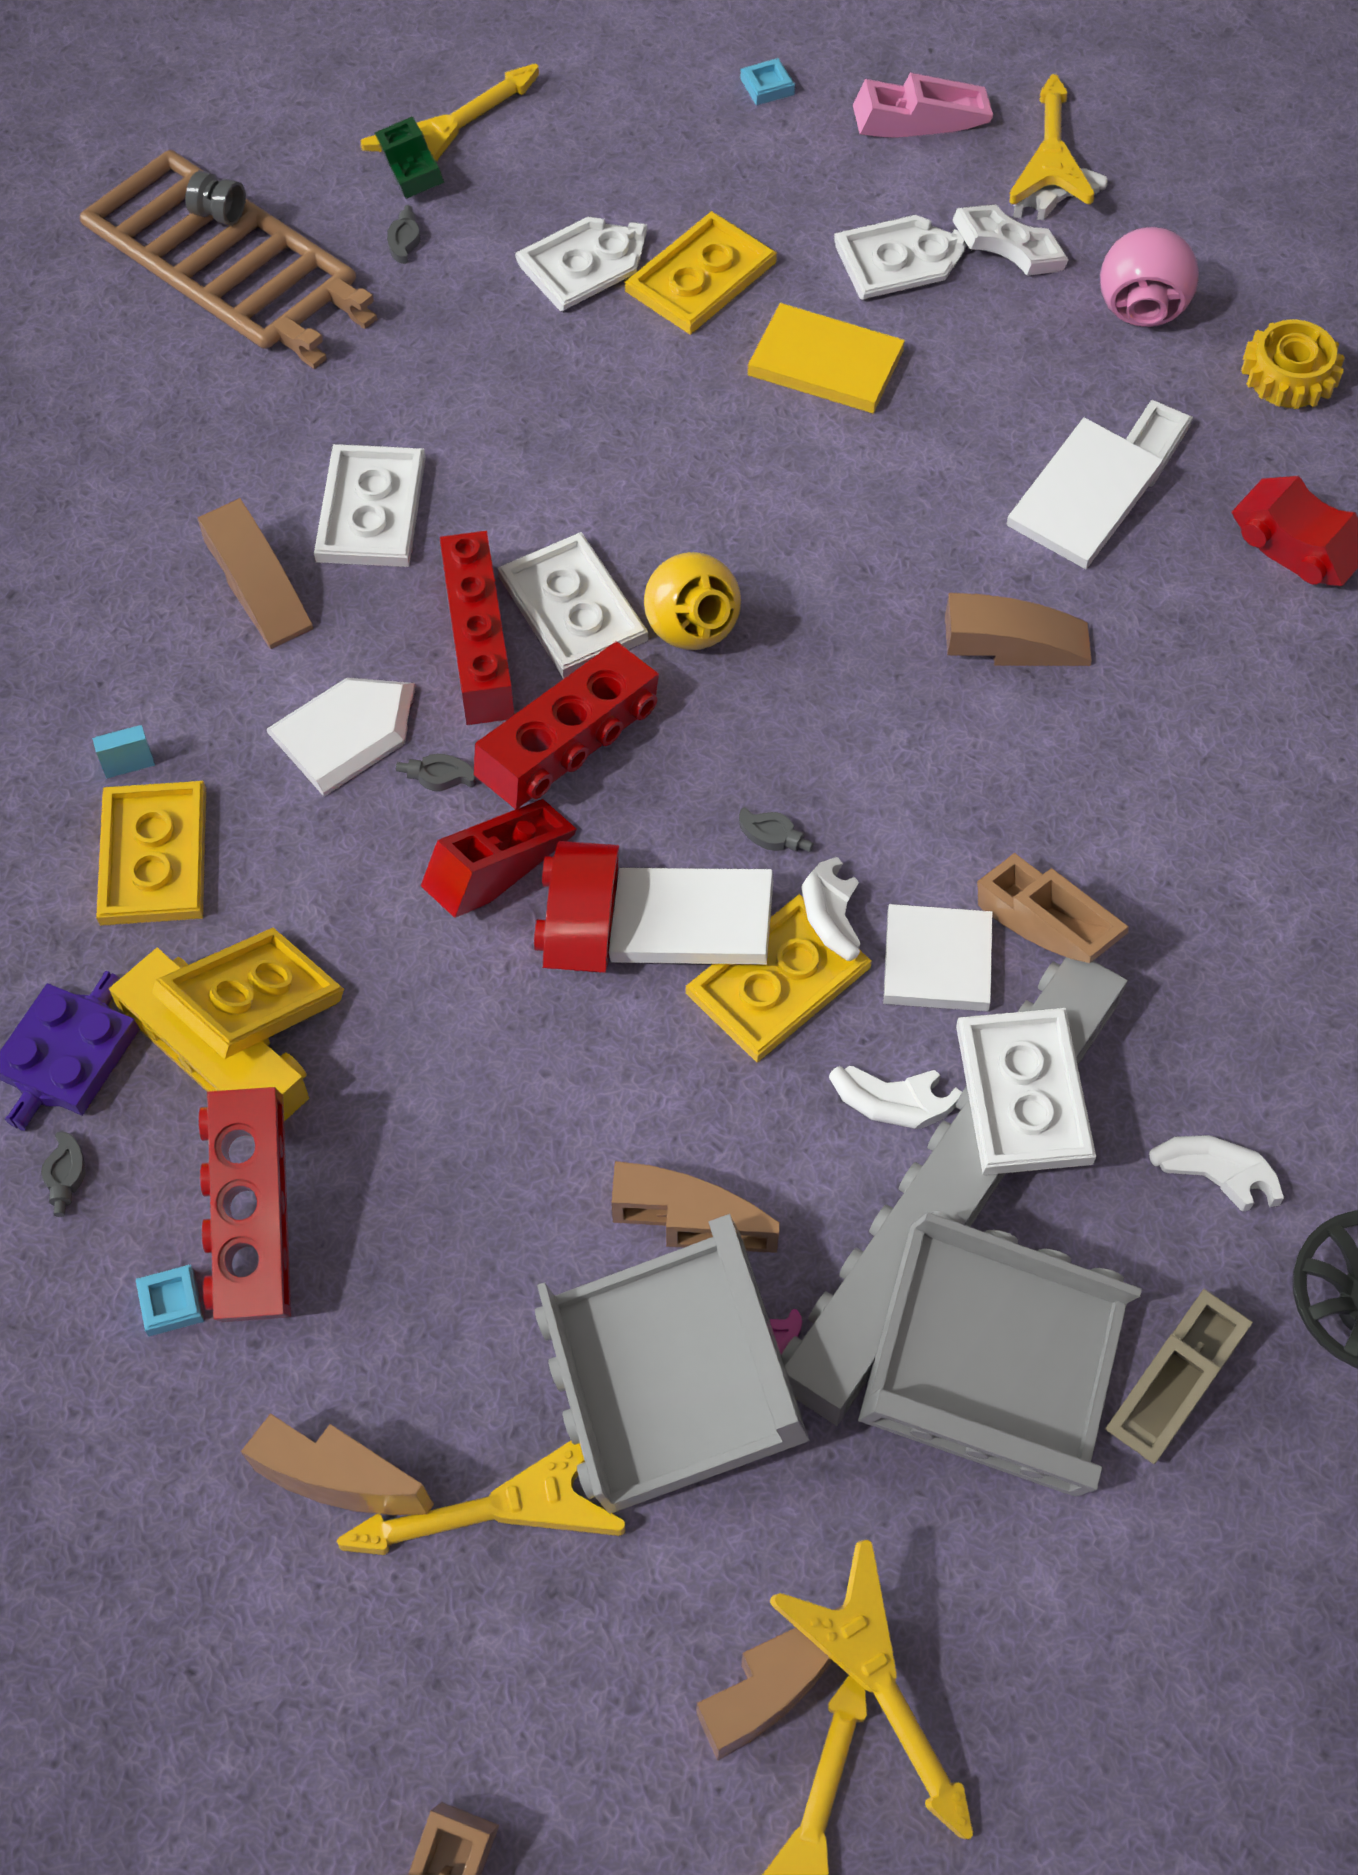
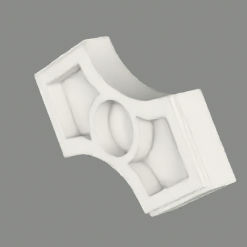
(1028, 247)

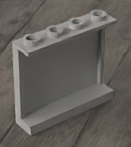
(998, 1353)
(670, 1371)

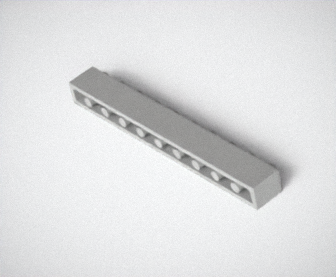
(842, 1344)

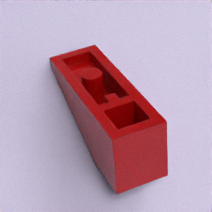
(492, 856)

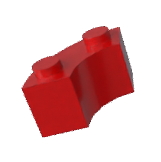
(1299, 530)
(579, 906)

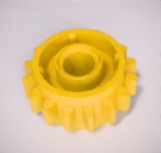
(1293, 363)

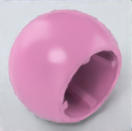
(1149, 276)

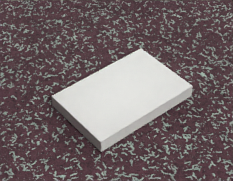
(1084, 493)
(370, 505)
(571, 602)
(691, 916)
(1025, 1091)

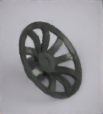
(1347, 1285)

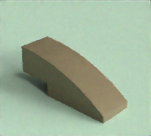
(1179, 1376)

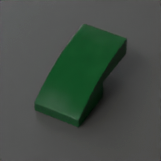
(409, 157)

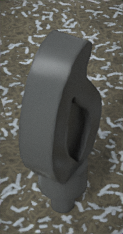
(403, 235)
(438, 771)
(772, 831)
(63, 1172)

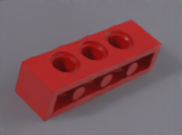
(477, 628)
(566, 725)
(266, 1290)

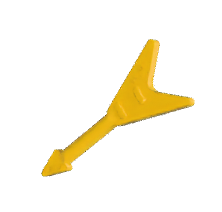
(443, 129)
(1052, 161)
(533, 1498)
(861, 1645)
(807, 1847)

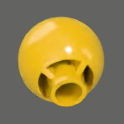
(692, 601)

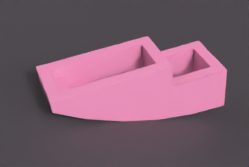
(920, 107)

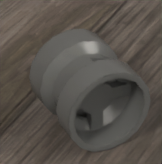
(221, 199)

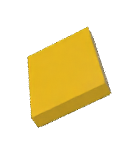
(700, 272)
(826, 357)
(152, 853)
(247, 992)
(771, 1001)

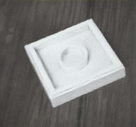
(938, 957)

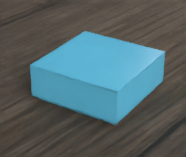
(767, 81)
(123, 751)
(169, 1300)

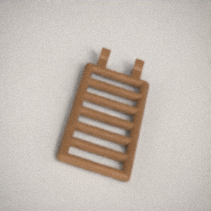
(283, 329)

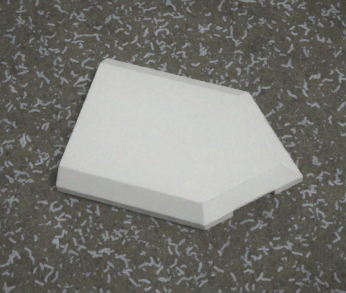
(898, 255)
(583, 259)
(345, 730)

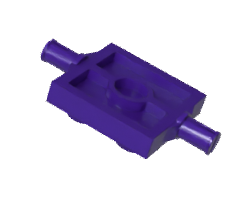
(64, 1050)

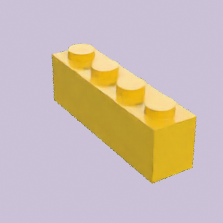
(248, 1069)

